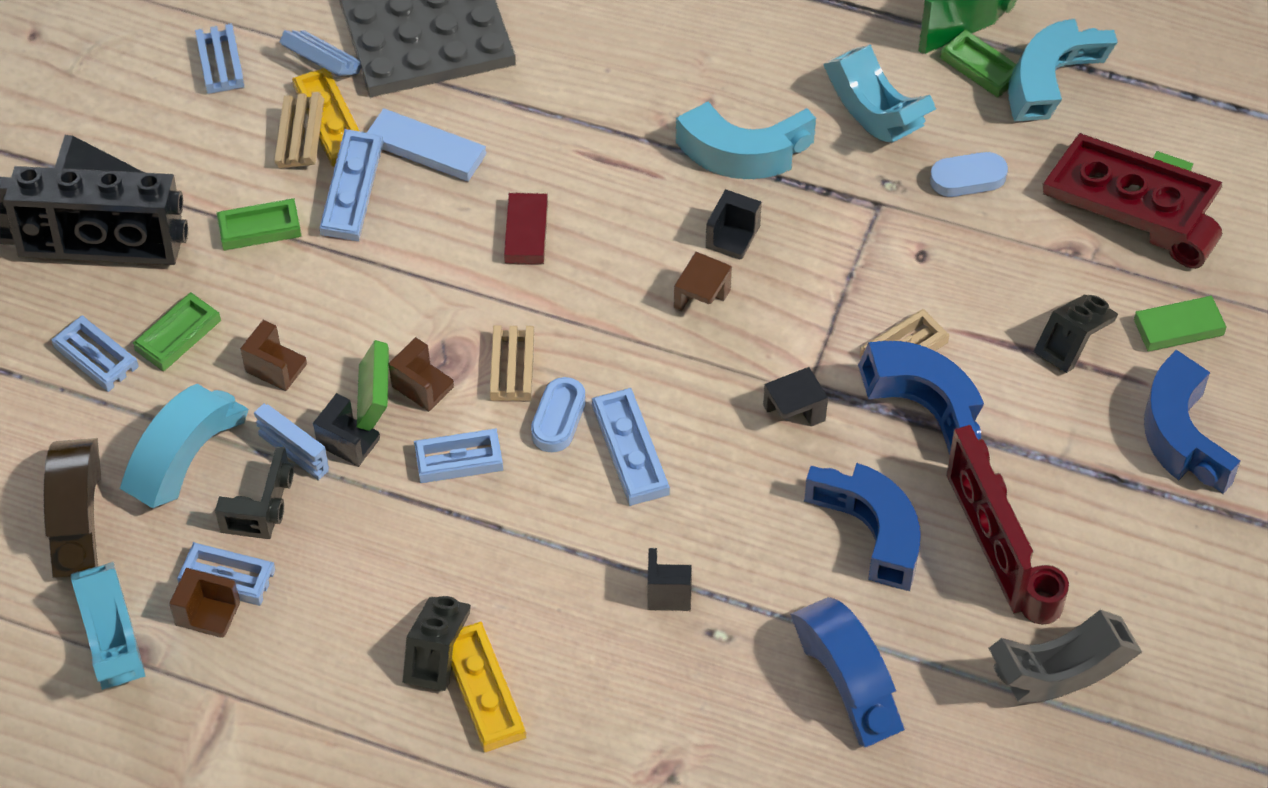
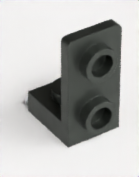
(1071, 328)
(256, 518)
(431, 642)

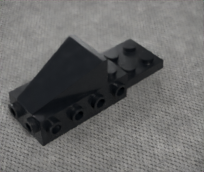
(92, 209)

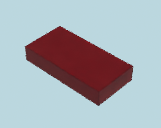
(526, 228)

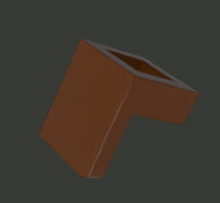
(702, 280)
(269, 360)
(417, 378)
(204, 603)

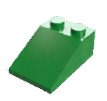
(948, 18)

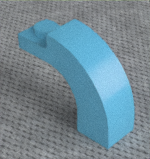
(1033, 82)
(873, 99)
(742, 151)
(173, 440)
(107, 626)

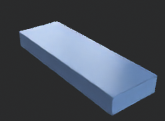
(428, 145)
(351, 185)
(630, 446)

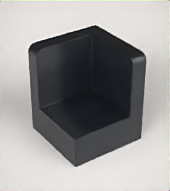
(733, 224)
(795, 395)
(338, 432)
(668, 585)

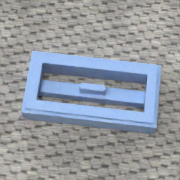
(216, 38)
(320, 52)
(114, 371)
(298, 444)
(459, 460)
(248, 587)

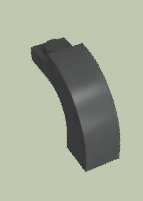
(1068, 662)

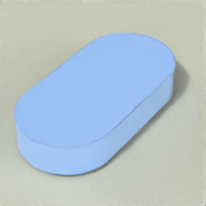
(968, 174)
(558, 414)

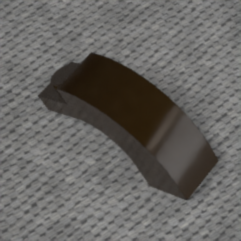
(69, 490)

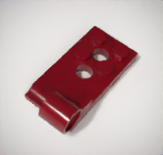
(1166, 206)
(1000, 533)

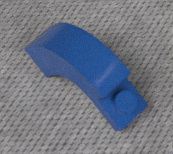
(925, 377)
(1171, 432)
(882, 509)
(848, 653)

